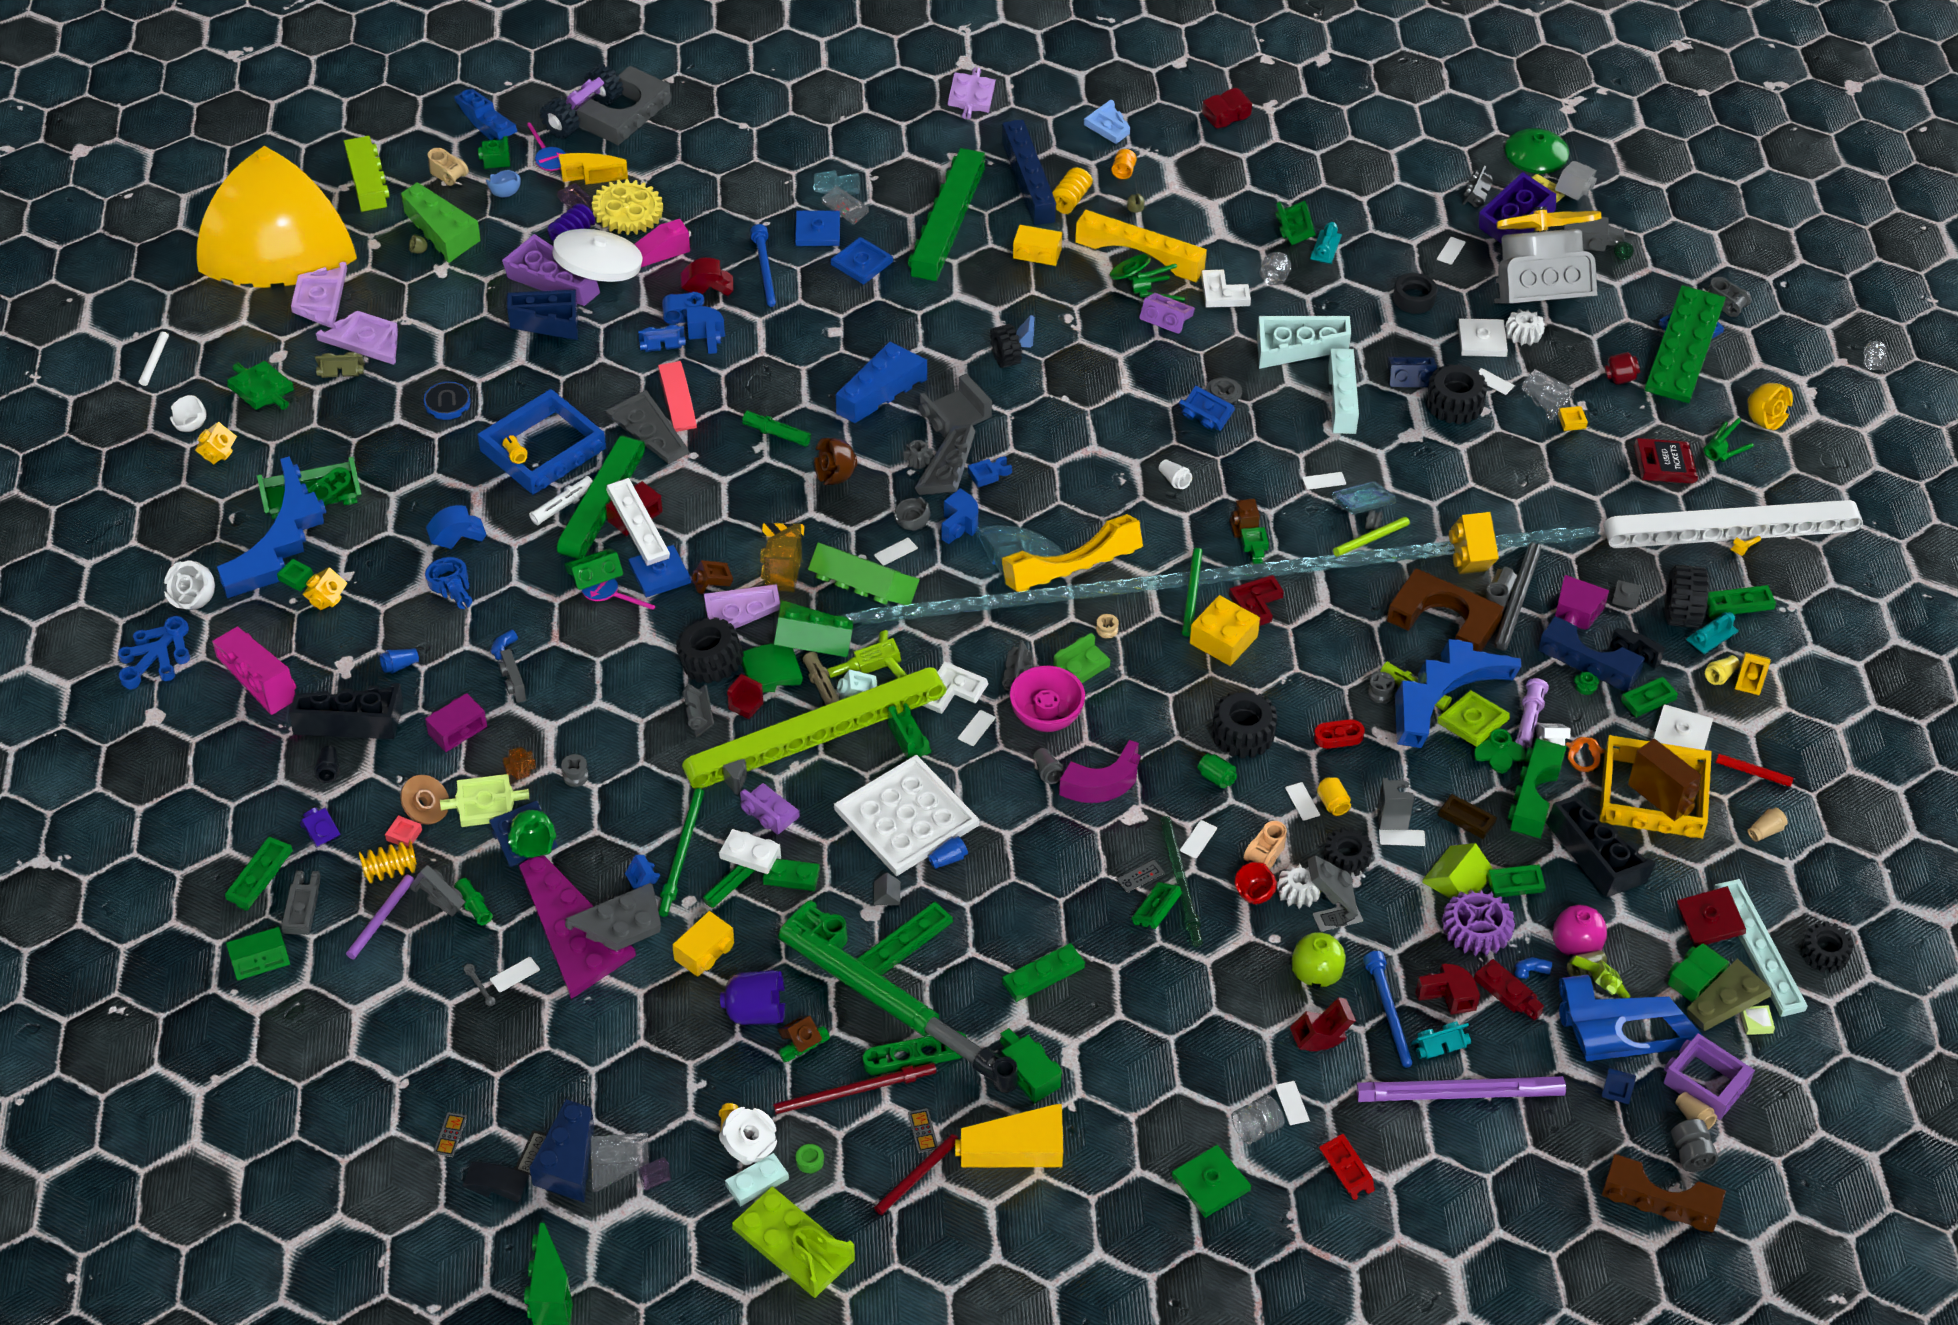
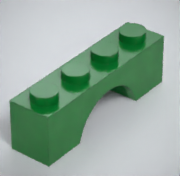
(1532, 810)

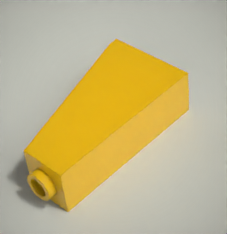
(1014, 1140)

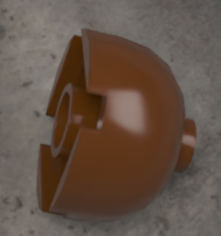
(835, 461)

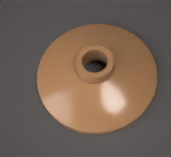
(430, 793)

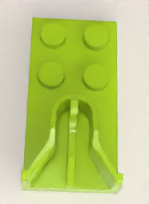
(794, 1242)

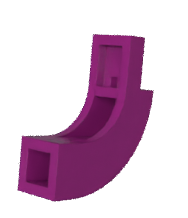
(1101, 784)

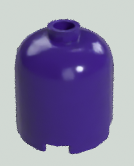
(754, 998)

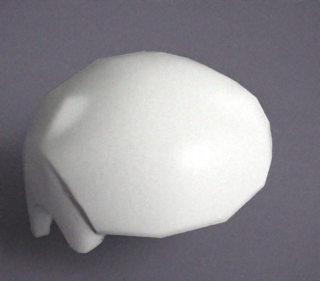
(188, 413)

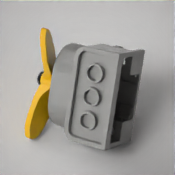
(1545, 262)

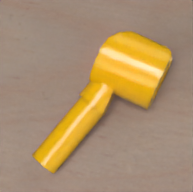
(1741, 546)

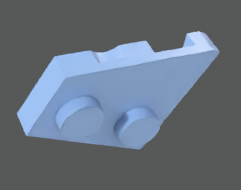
(1108, 122)

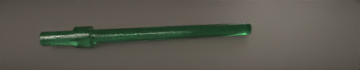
(1191, 919)

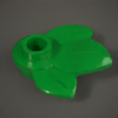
(1500, 754)

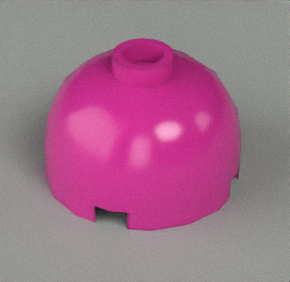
(1579, 930)

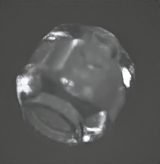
(1275, 268)

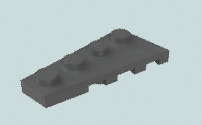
(647, 423)
(948, 463)

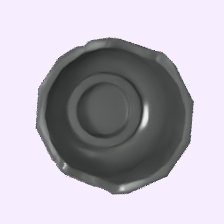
(912, 513)

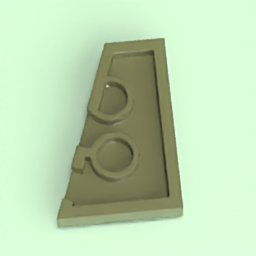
(1728, 995)

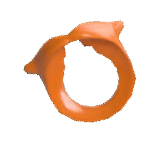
(1577, 744)

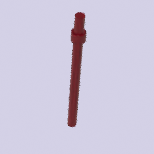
(906, 1075)

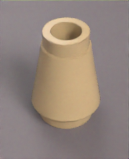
(1768, 824)
(1696, 1109)

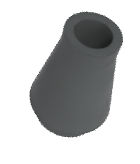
(1049, 767)

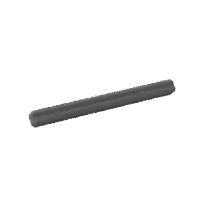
(1517, 596)

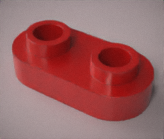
(1337, 733)

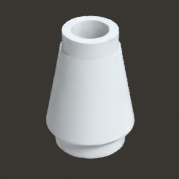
(1176, 474)

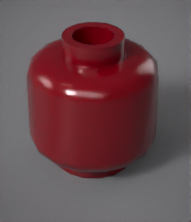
(1622, 368)

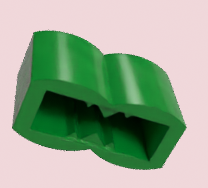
(1697, 971)

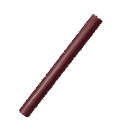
(913, 1177)

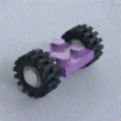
(598, 83)

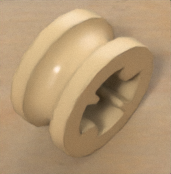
(1107, 619)

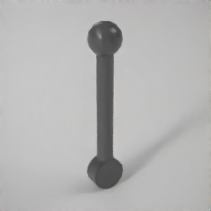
(469, 970)

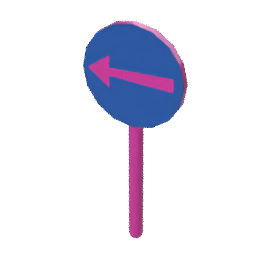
(547, 157)
(607, 590)

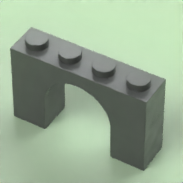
(619, 124)

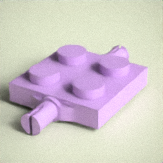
(971, 92)

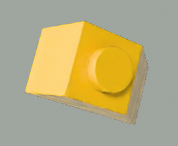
(1752, 673)

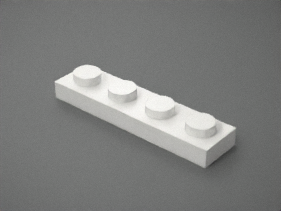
(638, 521)

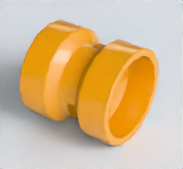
(1124, 164)

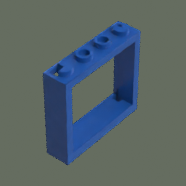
(524, 418)

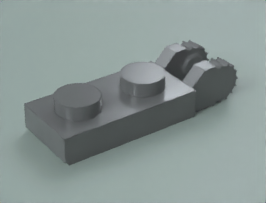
(301, 904)

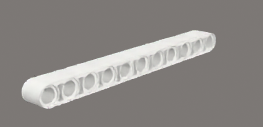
(1732, 523)

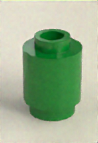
(1217, 770)

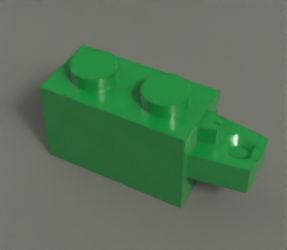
(1036, 1072)

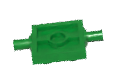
(260, 385)

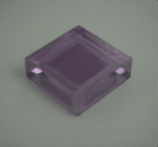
(654, 1173)

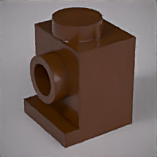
(1245, 516)

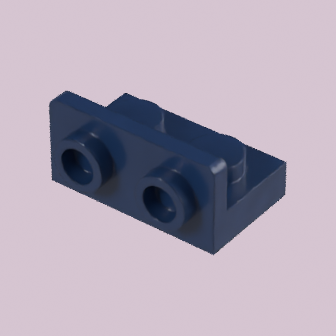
(1411, 371)

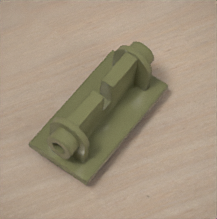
(350, 363)

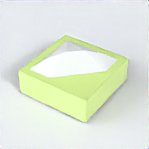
(1757, 1020)

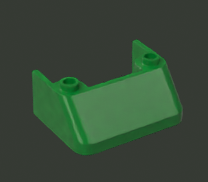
(273, 488)

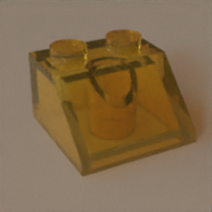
(782, 559)

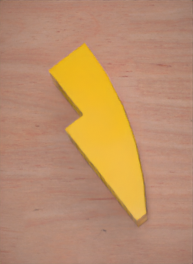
(592, 167)

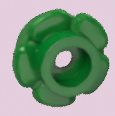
(1586, 683)

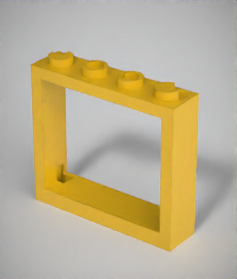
(1651, 819)

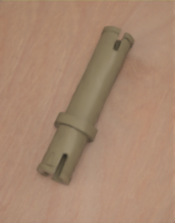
(824, 684)

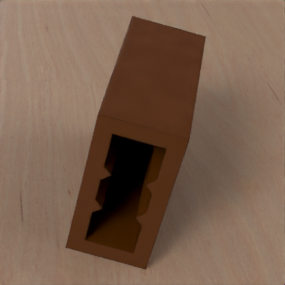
(1664, 780)

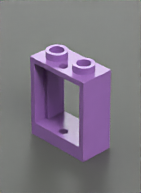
(1719, 1060)

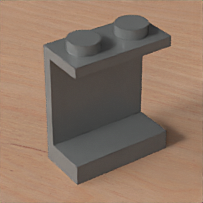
(959, 408)

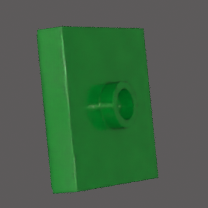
(1211, 1181)

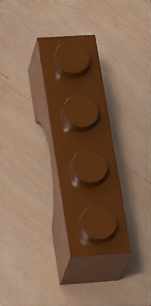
(1696, 1206)

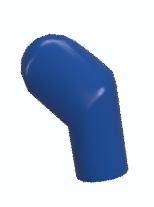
(501, 642)
(1532, 964)

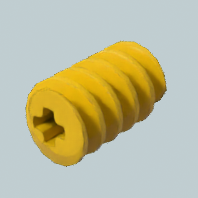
(1071, 189)
(388, 861)

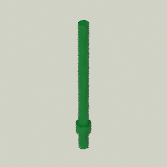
(670, 889)

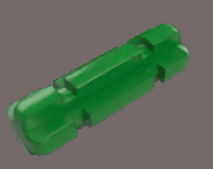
(788, 1052)

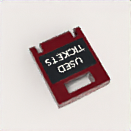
(1671, 461)

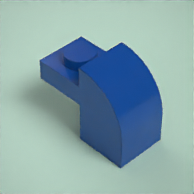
(706, 323)
(960, 516)
(451, 524)

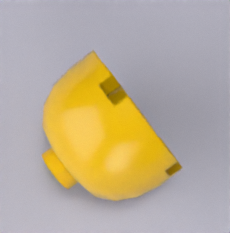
(1769, 405)

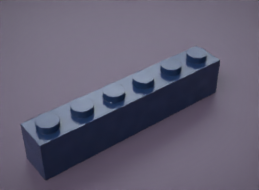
(1028, 172)

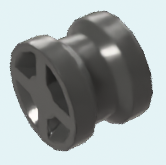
(1385, 683)
(571, 775)

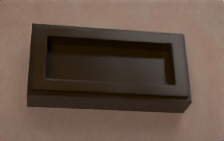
(1467, 816)

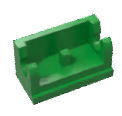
(907, 732)
(258, 953)

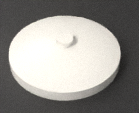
(597, 255)

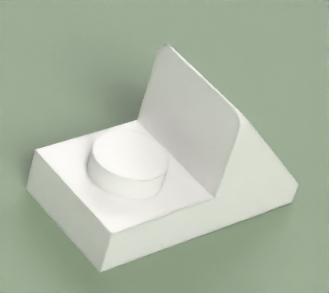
(1552, 732)

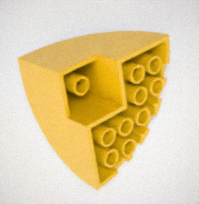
(270, 225)

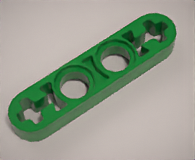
(913, 1048)

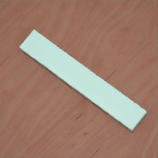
(1765, 954)

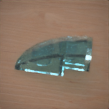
(1006, 540)

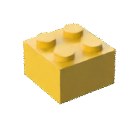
(1473, 543)
(1224, 630)

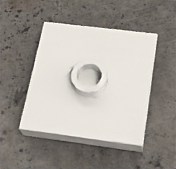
(1482, 337)
(1682, 728)

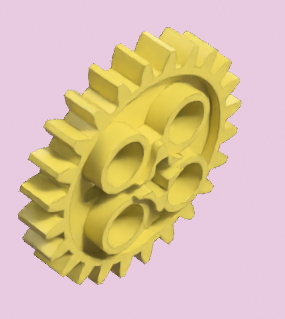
(627, 207)

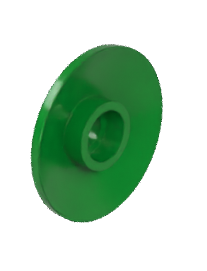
(1130, 267)

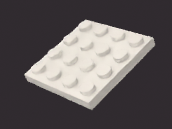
(906, 814)

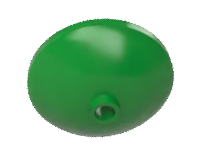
(1536, 151)

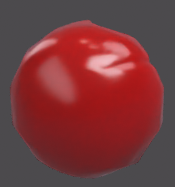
(1255, 883)

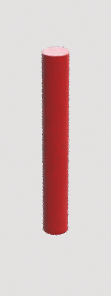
(1754, 770)

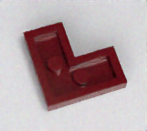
(1255, 594)

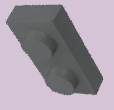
(514, 683)

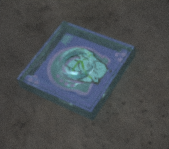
(1363, 497)

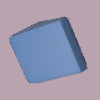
(1026, 332)

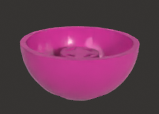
(1047, 698)

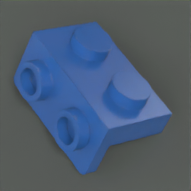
(1207, 408)

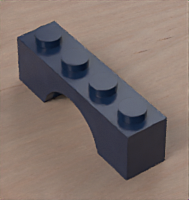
(1616, 668)

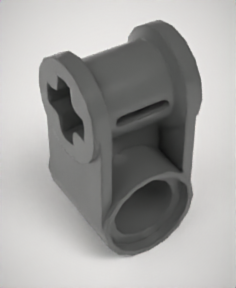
(1723, 287)

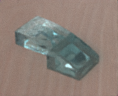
(828, 180)

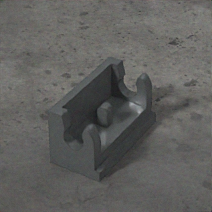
(1394, 806)

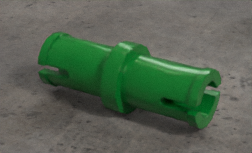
(473, 901)

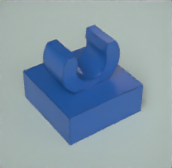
(641, 872)

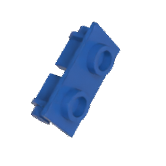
(651, 337)

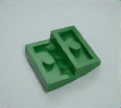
(772, 666)

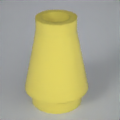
(1720, 670)

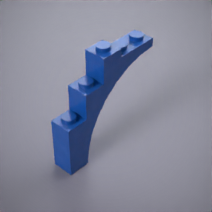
(285, 538)
(1435, 679)

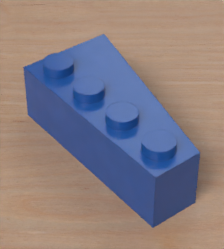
(879, 381)

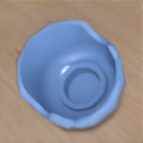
(504, 183)

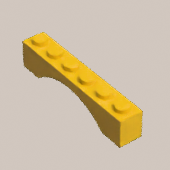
(1100, 231)
(1115, 538)

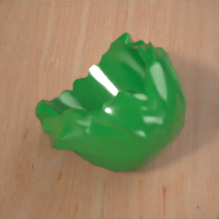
(531, 834)

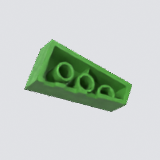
(440, 221)
(862, 575)

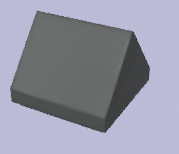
(735, 775)
(887, 890)

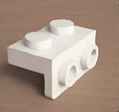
(750, 851)

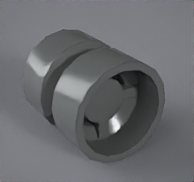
(1694, 1145)

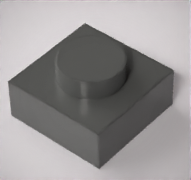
(1626, 594)

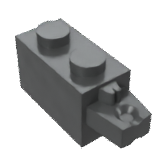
(1597, 234)

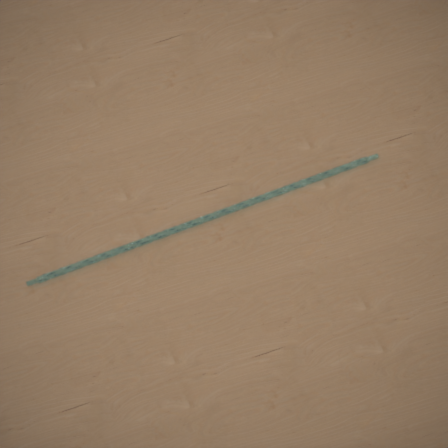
(1206, 577)

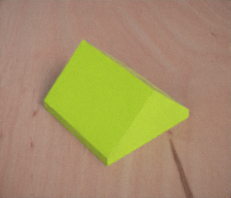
(1459, 870)

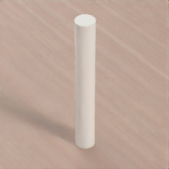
(153, 359)

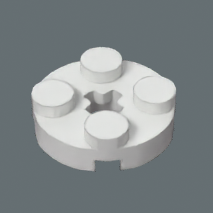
(736, 1143)

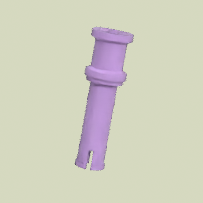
(1532, 705)

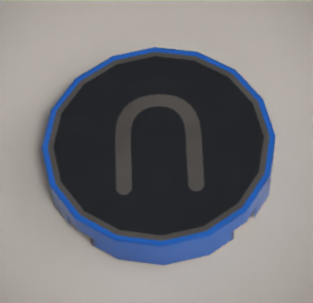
(447, 400)

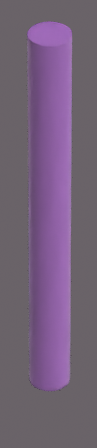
(380, 916)

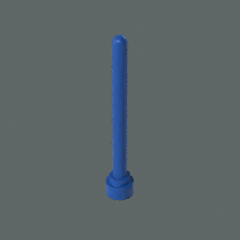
(759, 235)
(1375, 963)

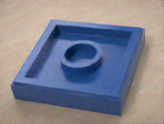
(861, 260)

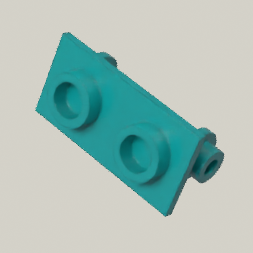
(1326, 244)
(1713, 633)
(1431, 1042)

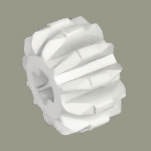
(1525, 327)
(1297, 887)

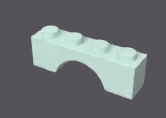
(1344, 389)

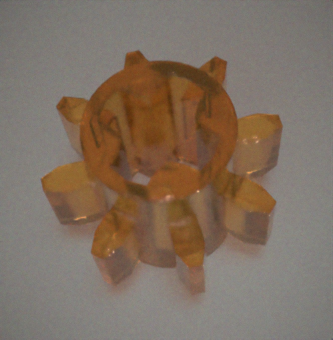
(519, 763)

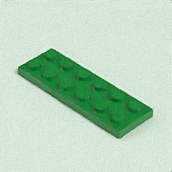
(1685, 344)

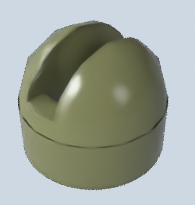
(1131, 203)
(417, 244)

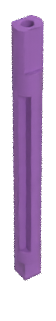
(1461, 1089)

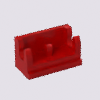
(1347, 1166)

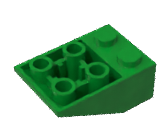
(549, 1292)

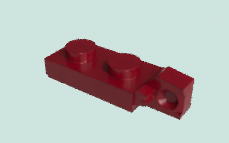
(1508, 989)

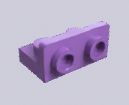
(1165, 312)
(769, 808)

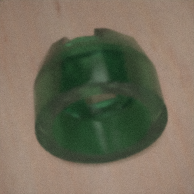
(1626, 248)

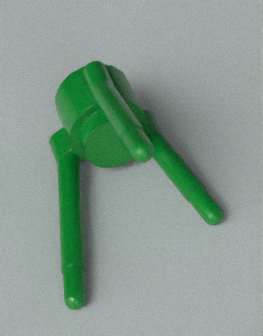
(1143, 282)
(1718, 446)

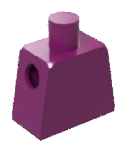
(1580, 602)

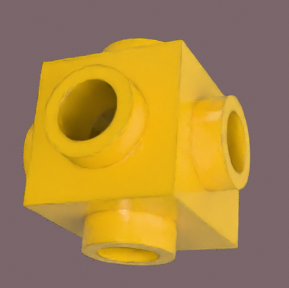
(215, 443)
(324, 589)

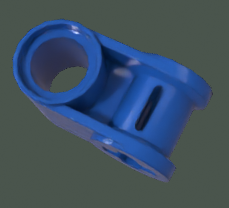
(675, 306)

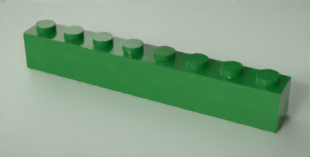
(947, 214)

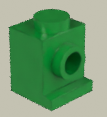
(495, 153)

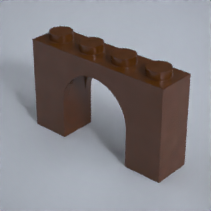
(1427, 591)

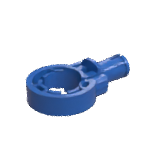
(453, 583)

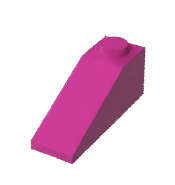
(664, 242)

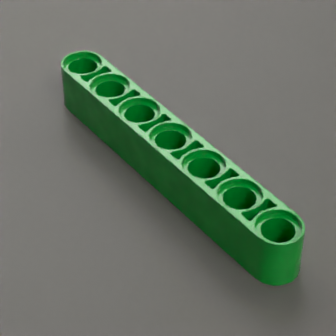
(592, 509)

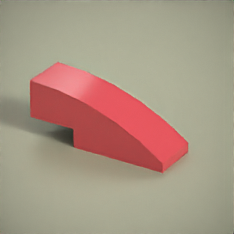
(677, 396)

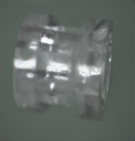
(1875, 355)

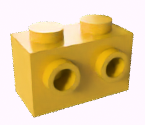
(1037, 245)
(703, 944)

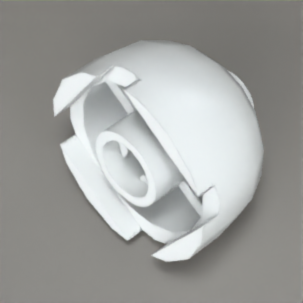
(189, 585)

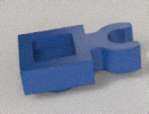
(988, 472)

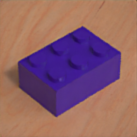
(1513, 202)

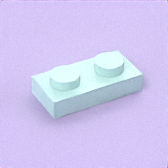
(756, 1179)

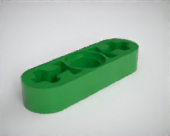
(339, 487)

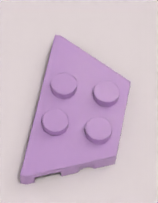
(319, 294)
(364, 335)

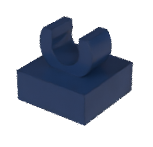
(1618, 1086)

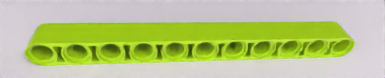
(815, 726)

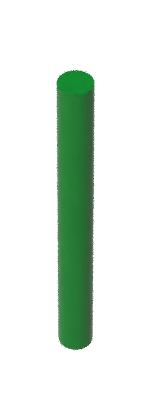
(1192, 591)

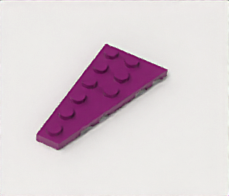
(555, 899)

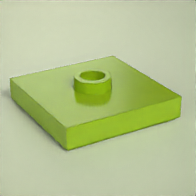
(1473, 718)

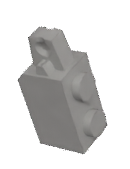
(1576, 180)

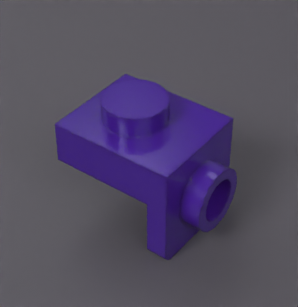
(319, 826)

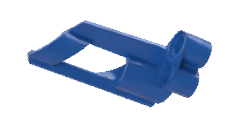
(1600, 1021)

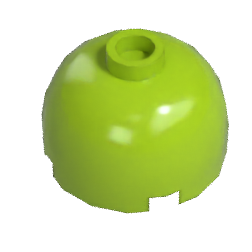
(1318, 959)

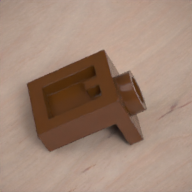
(711, 574)
(801, 1032)

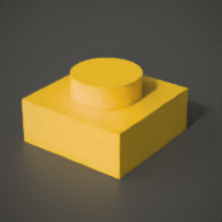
(1572, 418)

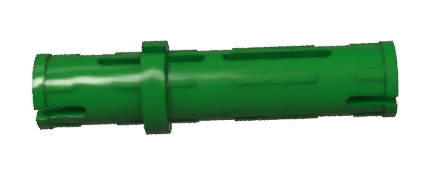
(768, 425)

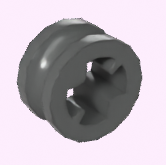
(1374, 520)

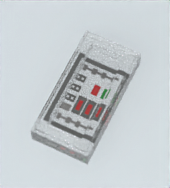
(849, 207)

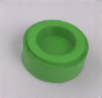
(809, 1158)

